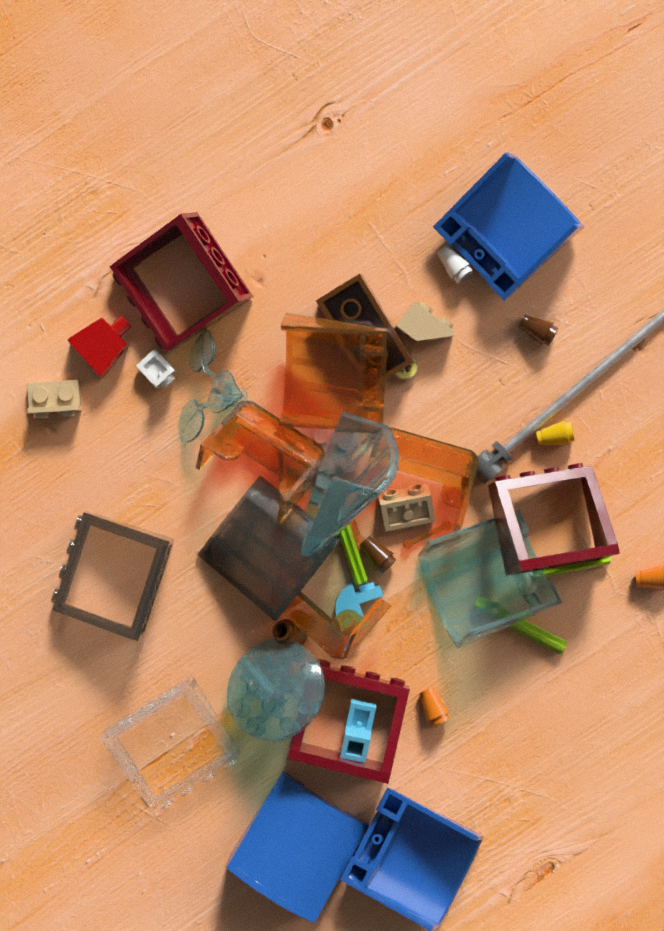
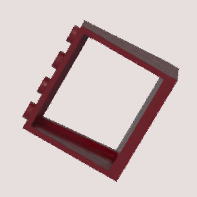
(212, 258)
(509, 534)
(330, 758)

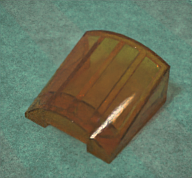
(332, 371)

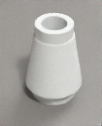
(455, 265)

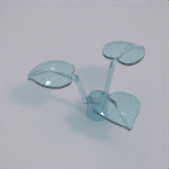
(223, 392)

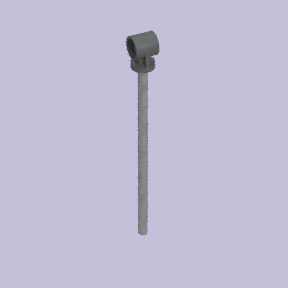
(490, 462)

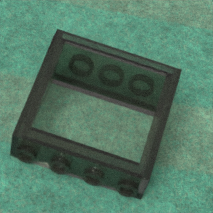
(151, 586)

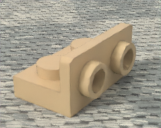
(54, 397)
(406, 507)

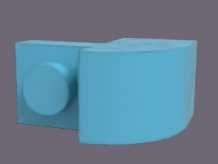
(351, 600)
(357, 730)

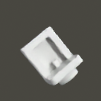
(157, 369)

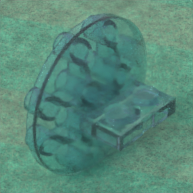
(275, 690)

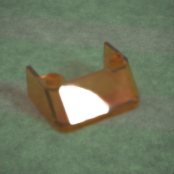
(278, 448)
(441, 463)
(335, 636)

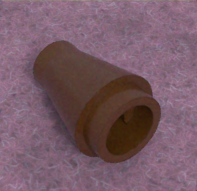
(538, 329)
(378, 555)
(287, 632)

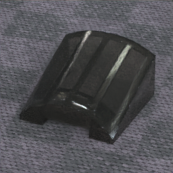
(260, 553)

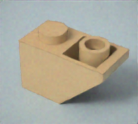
(423, 326)

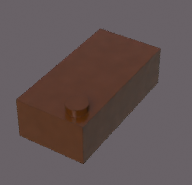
(357, 304)

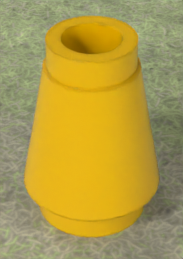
(556, 434)

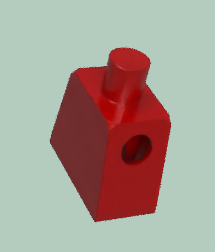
(101, 343)

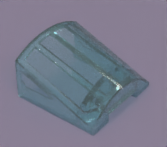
(354, 472)
(471, 586)

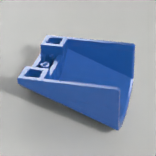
(508, 225)
(296, 848)
(412, 859)

